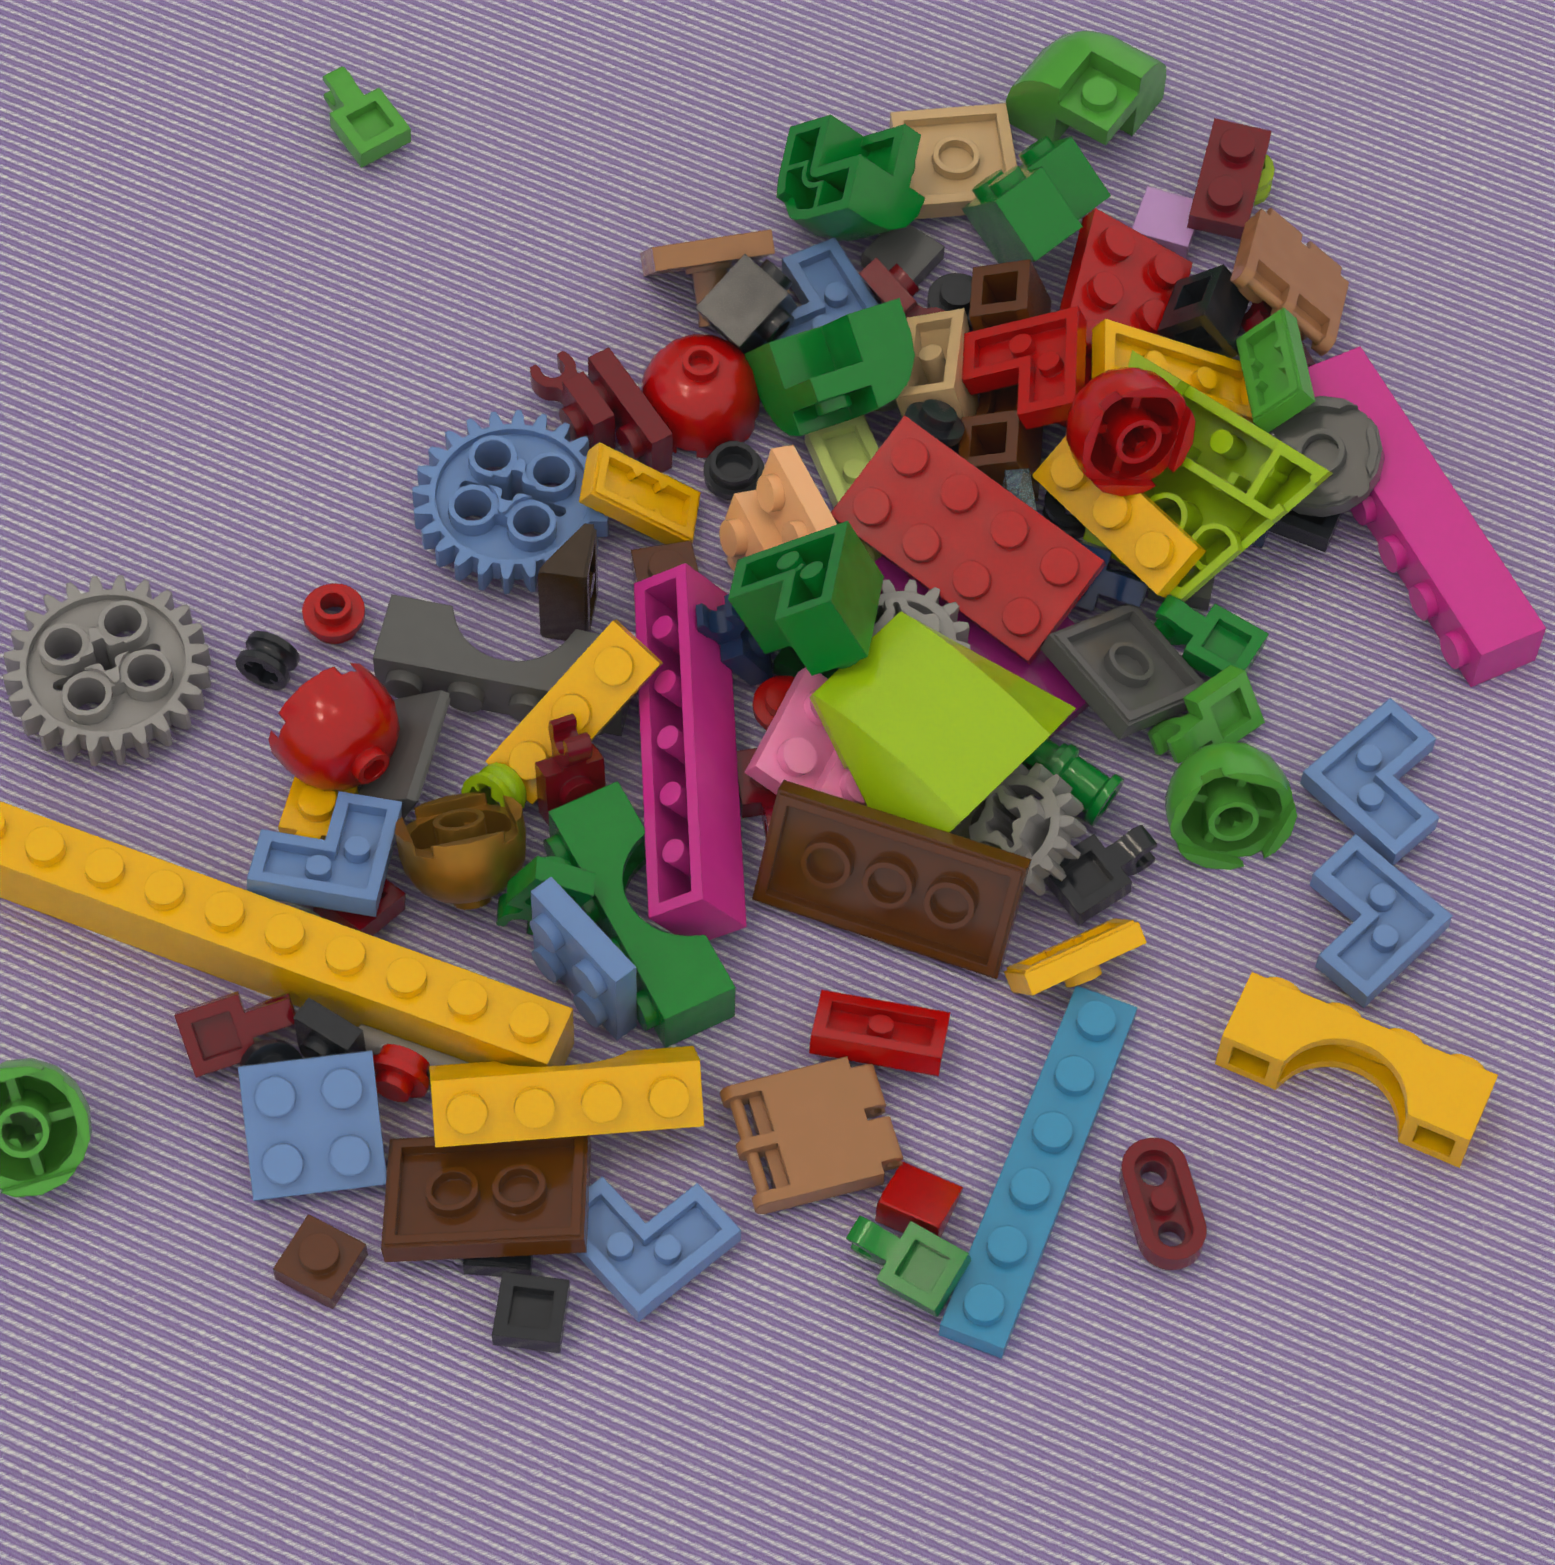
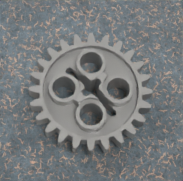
(127, 712)

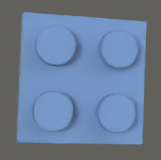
(584, 959)
(312, 1125)

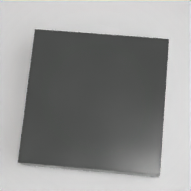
(1123, 669)

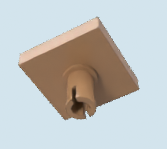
(706, 259)

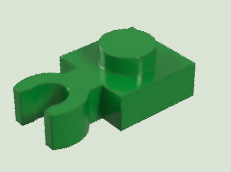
(517, 901)

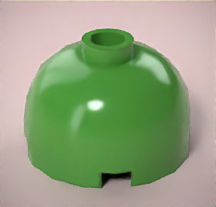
(1229, 805)
(41, 1127)

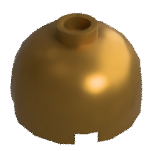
(463, 848)

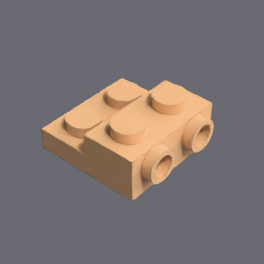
(776, 512)

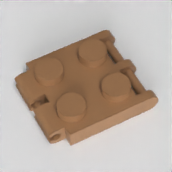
(1287, 274)
(813, 1133)

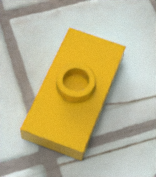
(639, 496)
(1076, 958)

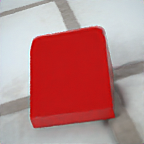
(917, 1198)

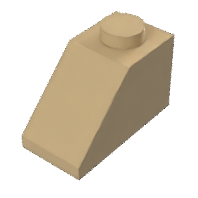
(939, 362)

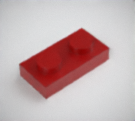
(879, 1032)

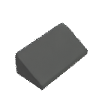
(420, 727)

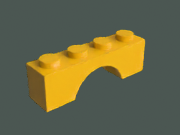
(1285, 1032)
(595, 1098)

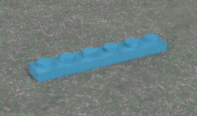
(1038, 1172)

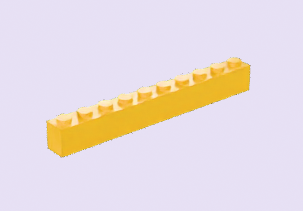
(273, 946)

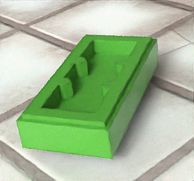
(1275, 370)

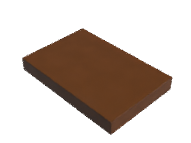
(486, 1199)

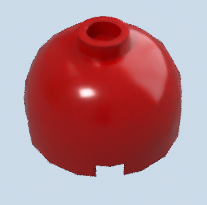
(702, 392)
(1128, 430)
(337, 730)

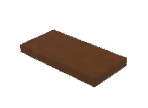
(890, 879)

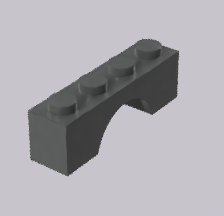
(426, 653)

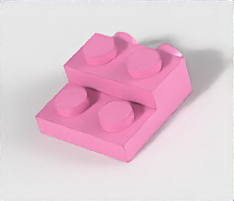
(800, 748)

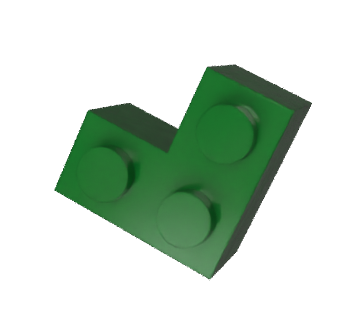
(1036, 203)
(811, 596)

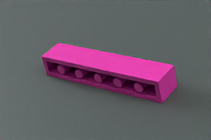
(1433, 538)
(688, 762)

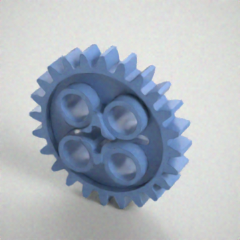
(507, 499)

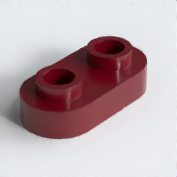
(1162, 1207)

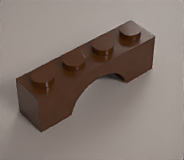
(995, 435)

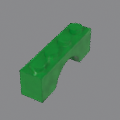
(677, 976)

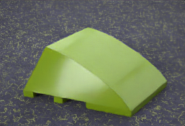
(1229, 485)
(931, 723)

